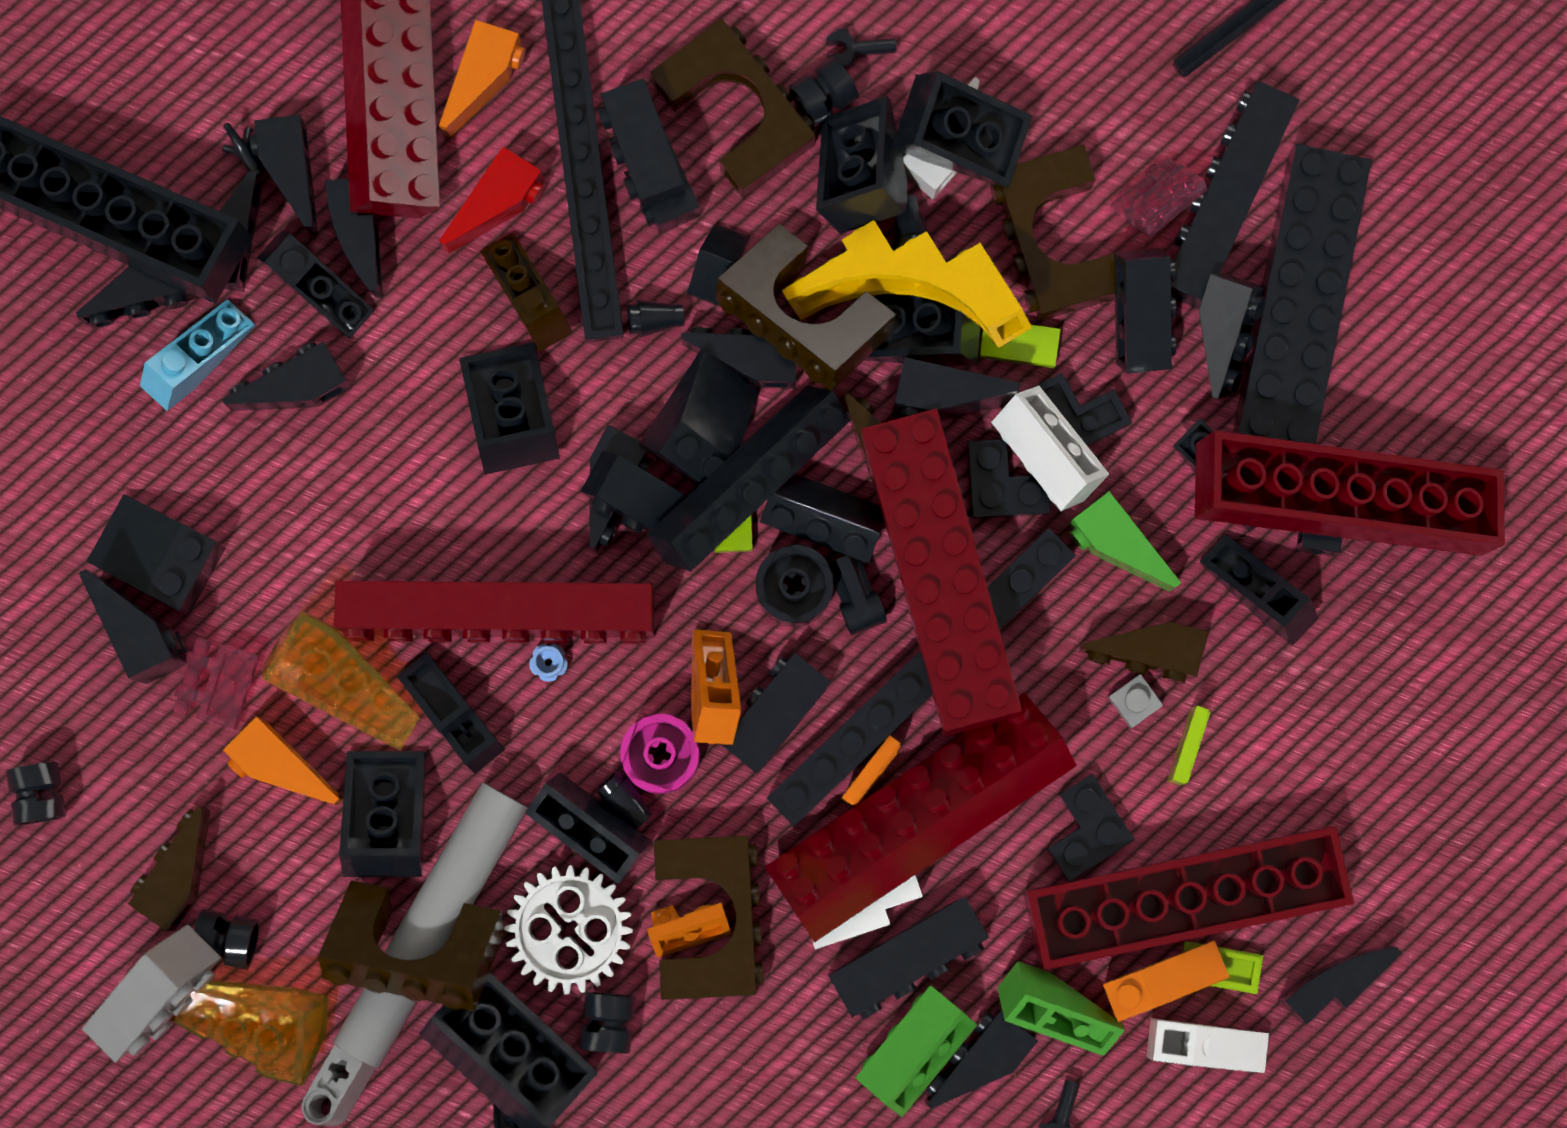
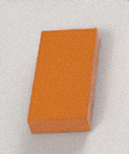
(872, 771)

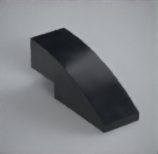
(357, 235)
(450, 713)
(1337, 981)

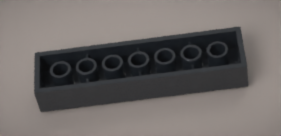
(118, 213)
(1303, 295)

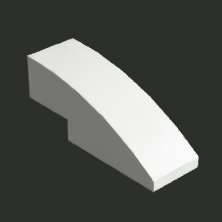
(874, 915)

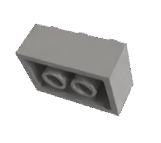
(152, 993)

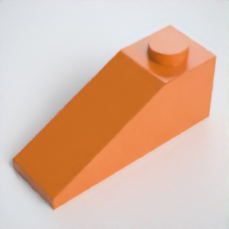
(483, 71)
(714, 688)
(271, 759)
(1165, 981)

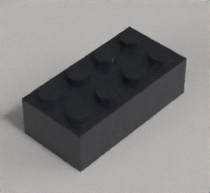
(510, 1056)

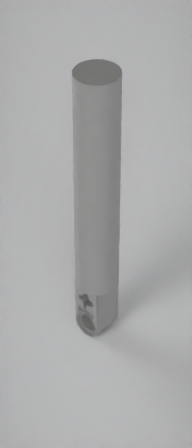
(425, 929)

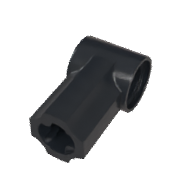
(859, 603)

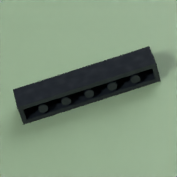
(1231, 189)
(748, 478)

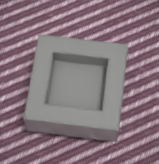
(1135, 701)

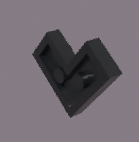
(1092, 420)
(995, 492)
(1099, 830)

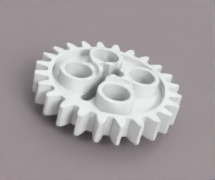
(543, 954)

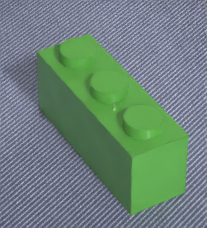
(915, 1051)

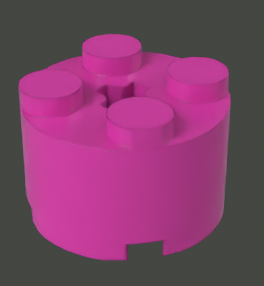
(641, 766)

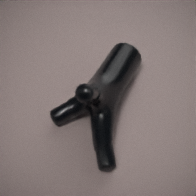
(242, 149)

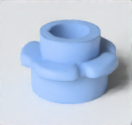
(544, 652)

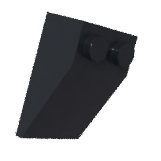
(961, 129)
(858, 167)
(927, 333)
(948, 389)
(509, 408)
(702, 419)
(156, 554)
(141, 640)
(383, 814)

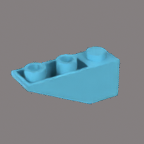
(194, 355)

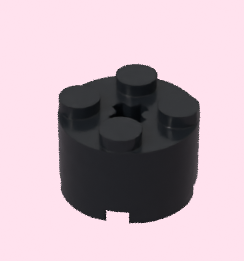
(788, 564)

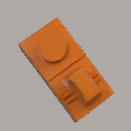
(676, 934)

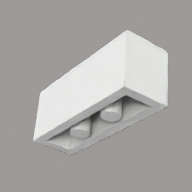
(1049, 448)

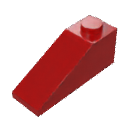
(499, 196)

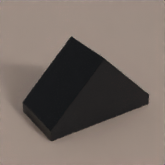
(716, 256)

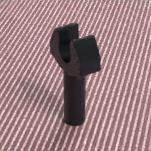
(858, 48)
(1064, 1107)

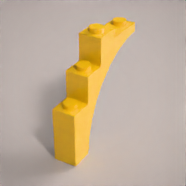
(916, 269)

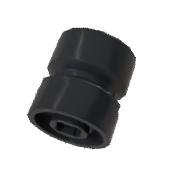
(825, 90)
(31, 779)
(231, 939)
(607, 1022)

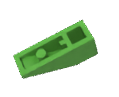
(1116, 539)
(1054, 1009)

